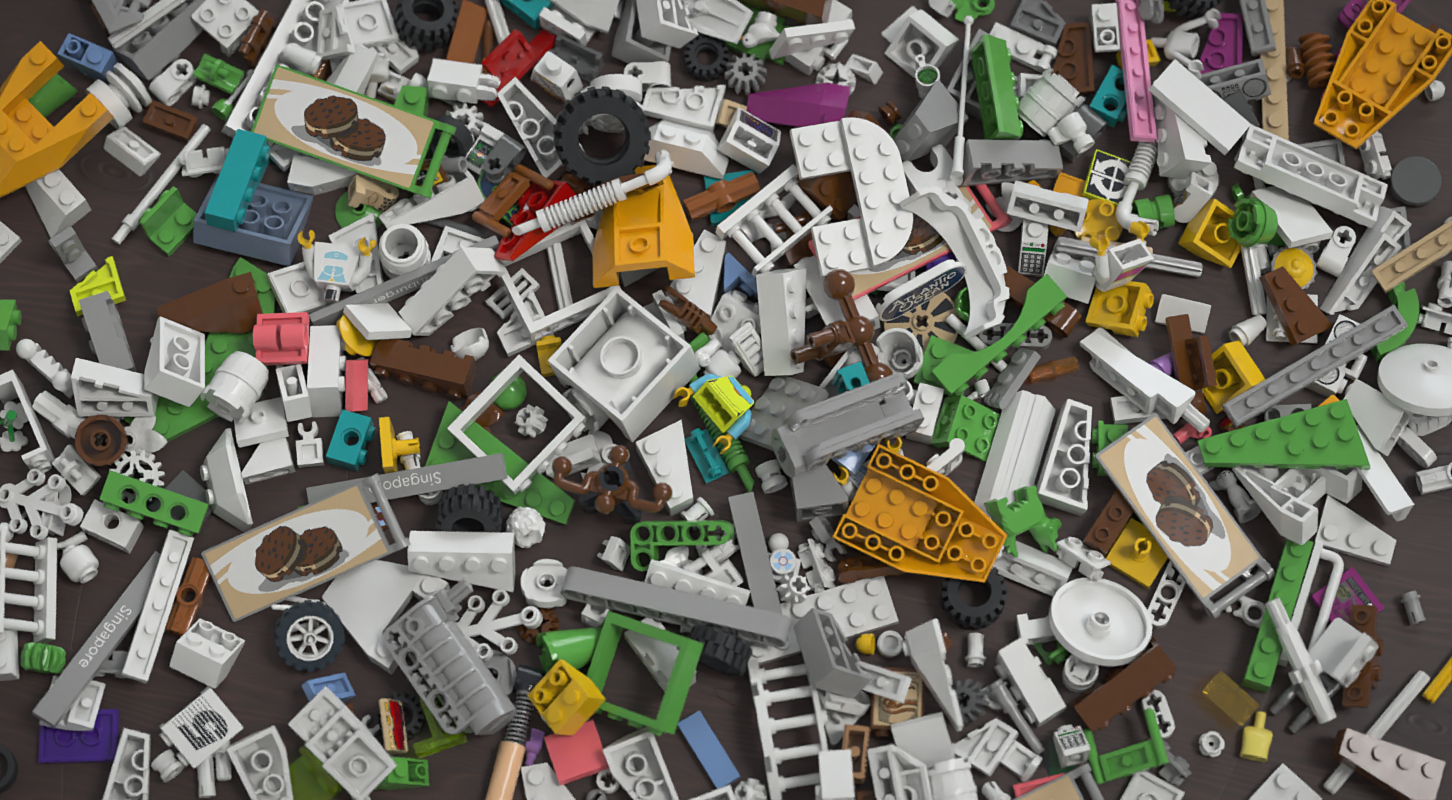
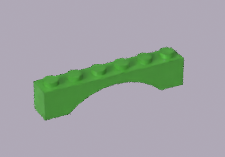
(959, 369)
(1285, 586)

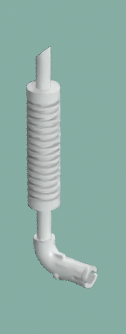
(1136, 179)
(596, 199)

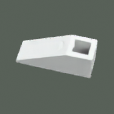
(317, 176)

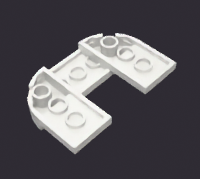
(879, 188)

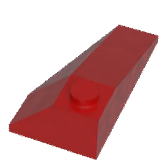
(532, 200)

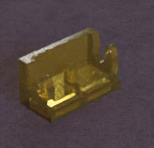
(1231, 698)

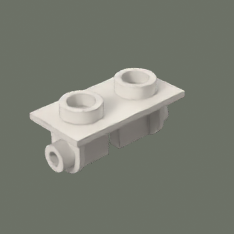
(196, 165)
(1375, 165)
(1434, 317)
(1073, 551)
(814, 556)

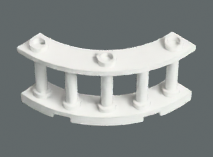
(770, 726)

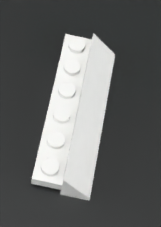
(1310, 176)

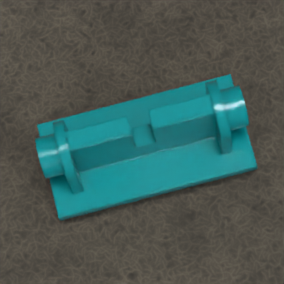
(705, 455)

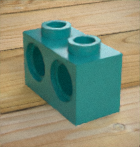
(1110, 95)

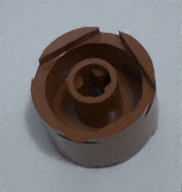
(86, 439)

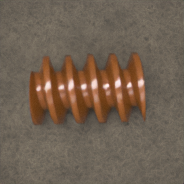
(1316, 58)

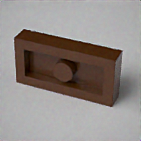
(170, 121)

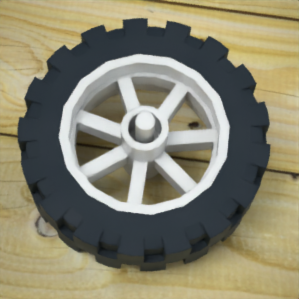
(317, 659)

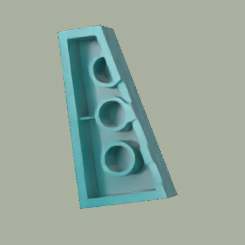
(238, 180)

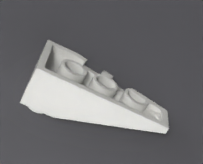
(263, 765)

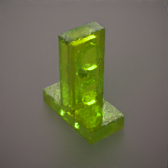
(439, 740)

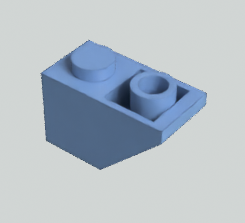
(87, 57)

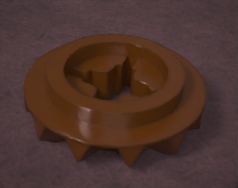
(552, 625)

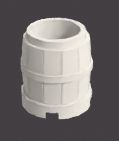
(1048, 102)
(401, 241)
(236, 386)
(952, 780)

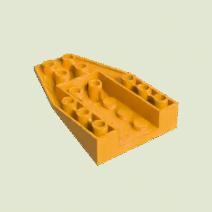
(919, 521)

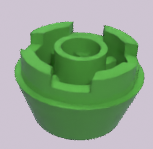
(1252, 222)

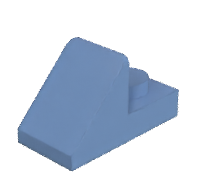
(736, 274)
(336, 683)

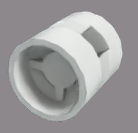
(1079, 674)

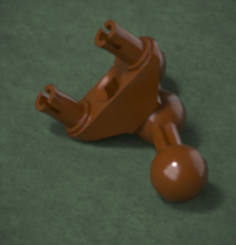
(841, 335)

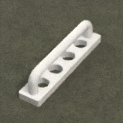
(1338, 566)

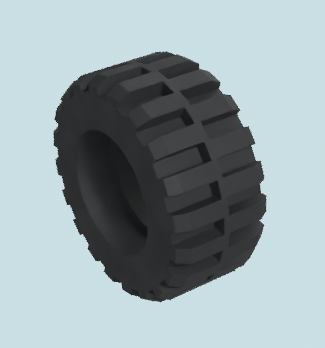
(601, 102)

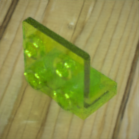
(311, 779)

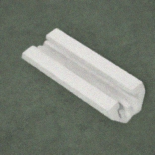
(1016, 448)

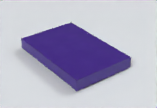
(75, 746)

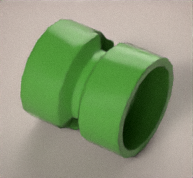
(1158, 209)

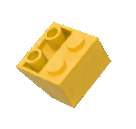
(566, 698)

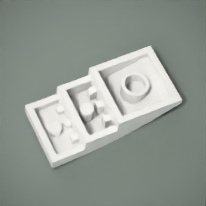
(342, 744)

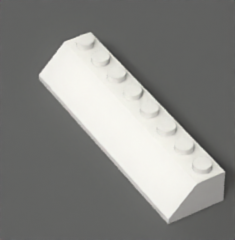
(297, 27)

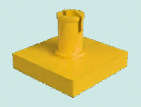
(391, 448)
(1137, 554)

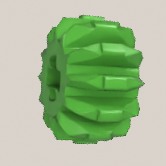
(43, 658)

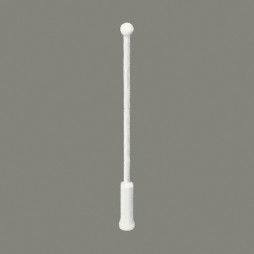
(957, 170)

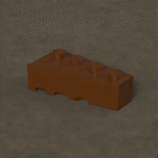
(424, 367)

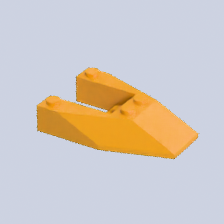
(27, 140)

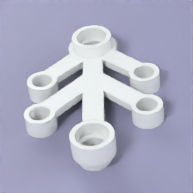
(35, 502)
(488, 626)

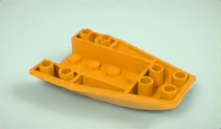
(1379, 72)
(643, 234)

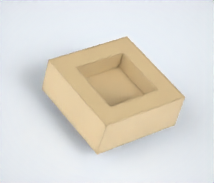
(726, 112)

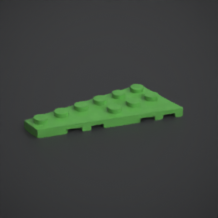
(1297, 441)
(541, 495)

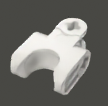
(939, 177)

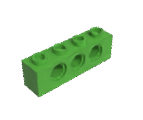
(118, 483)

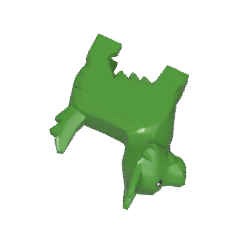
(1024, 515)

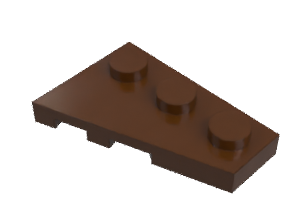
(1076, 57)
(1293, 306)

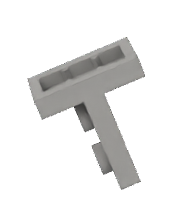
(73, 254)

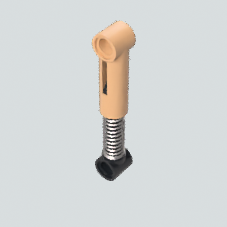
(511, 750)

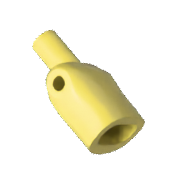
(1256, 740)

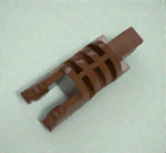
(687, 313)

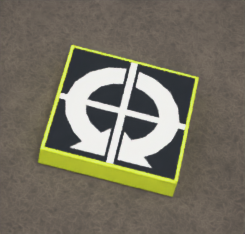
(1106, 178)

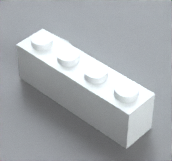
(57, 202)

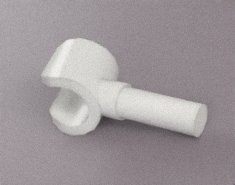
(982, 390)

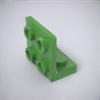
(168, 221)
(969, 422)

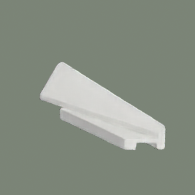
(1373, 249)
(1137, 379)

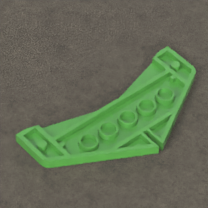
(177, 419)

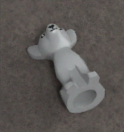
(1245, 507)

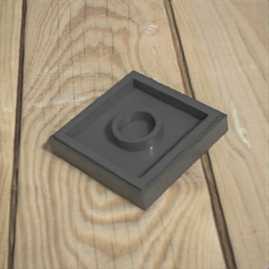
(186, 486)

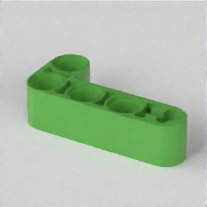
(682, 537)

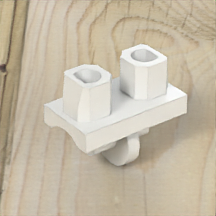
(76, 470)

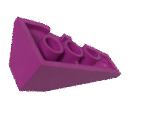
(801, 105)

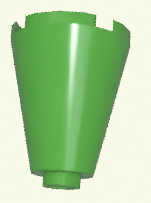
(52, 95)
(571, 645)

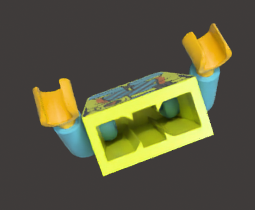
(724, 403)

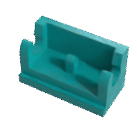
(850, 378)

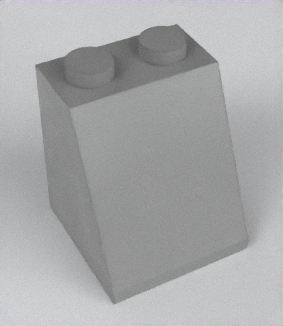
(929, 124)
(818, 494)

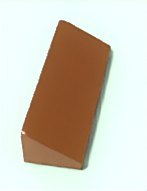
(467, 33)

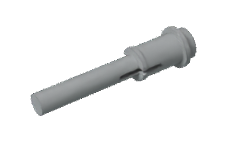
(1009, 705)

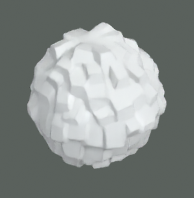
(526, 526)

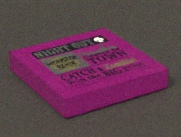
(1351, 591)

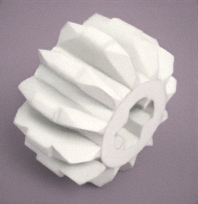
(468, 116)

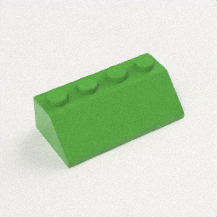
(996, 89)

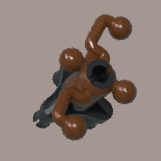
(599, 494)

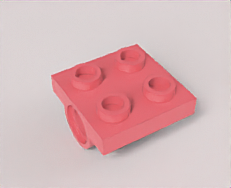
(282, 338)

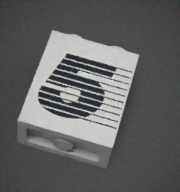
(200, 728)

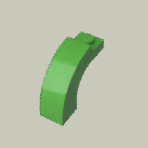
(1408, 306)

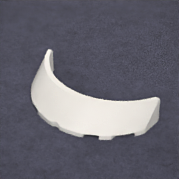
(974, 246)

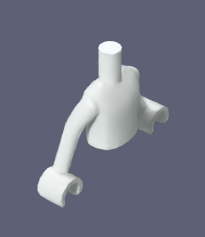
(1184, 45)

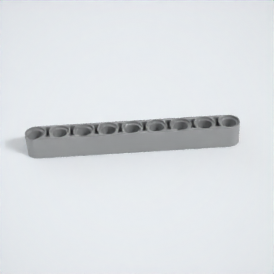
(675, 606)

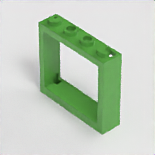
(678, 683)

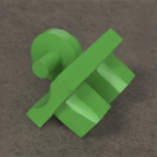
(218, 74)

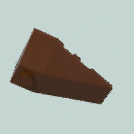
(220, 307)

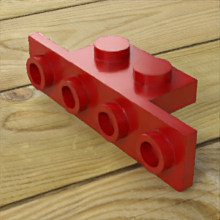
(515, 57)

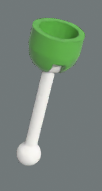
(224, 107)

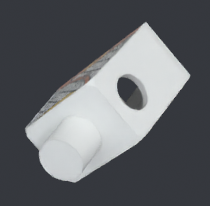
(554, 75)

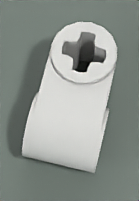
(652, 74)
(171, 84)
(1335, 253)

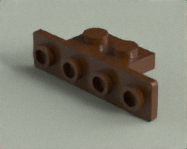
(1191, 358)
(1358, 692)

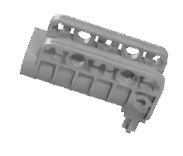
(845, 424)
(449, 665)

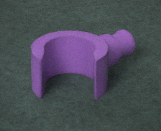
(534, 746)

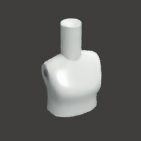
(379, 74)

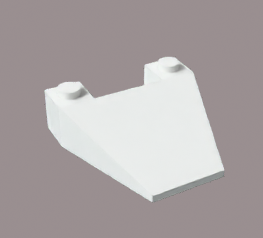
(1289, 493)
(373, 599)

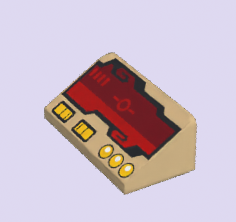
(393, 726)

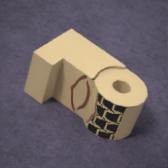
(371, 192)

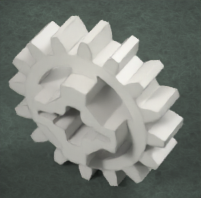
(149, 476)

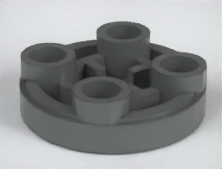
(1415, 181)

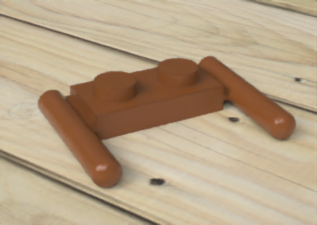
(505, 196)

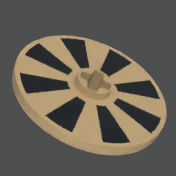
(936, 313)

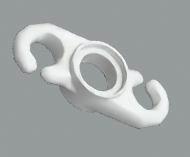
(1247, 603)

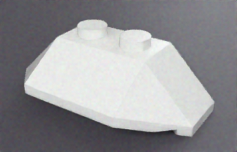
(689, 148)
(225, 483)
(898, 775)

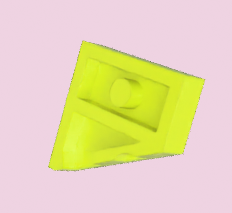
(97, 282)

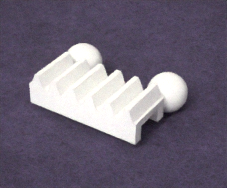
(46, 365)

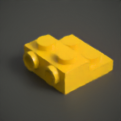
(1121, 308)

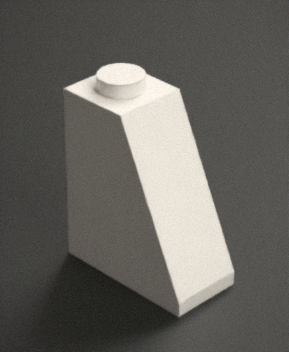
(1376, 415)

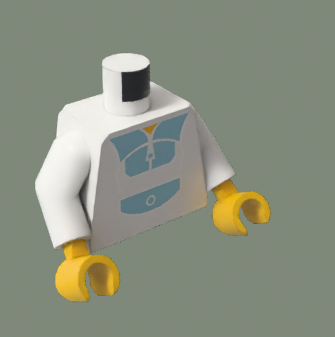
(336, 265)

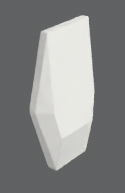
(718, 18)

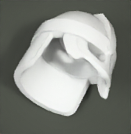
(899, 346)

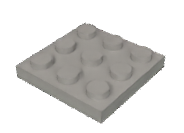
(775, 406)

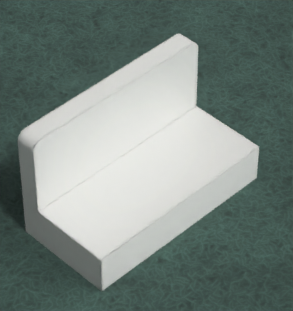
(582, 454)

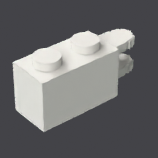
(461, 82)

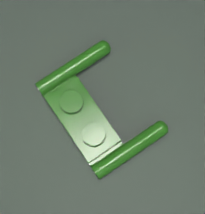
(1129, 759)

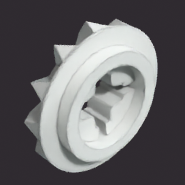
(844, 74)

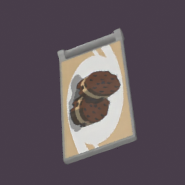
(1182, 513)

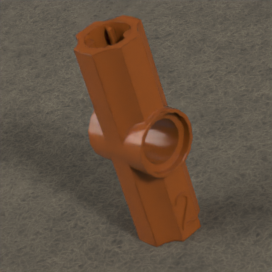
(721, 196)
(185, 612)

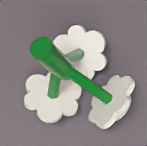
(13, 416)

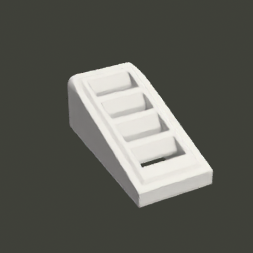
(750, 350)

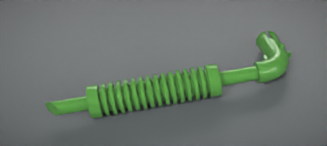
(735, 455)

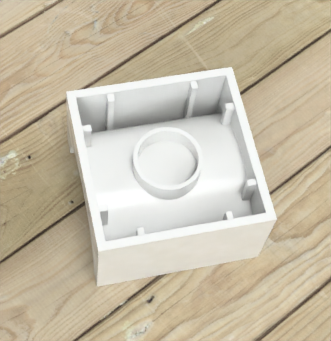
(625, 362)

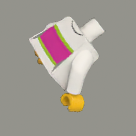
(1121, 262)

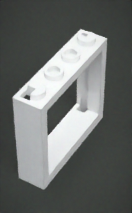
(567, 315)
(490, 394)

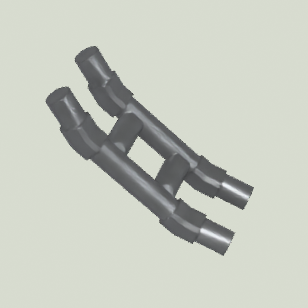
(1296, 690)

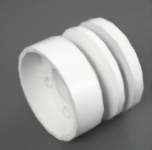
(629, 85)
(122, 92)

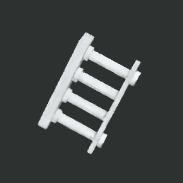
(769, 197)
(45, 588)

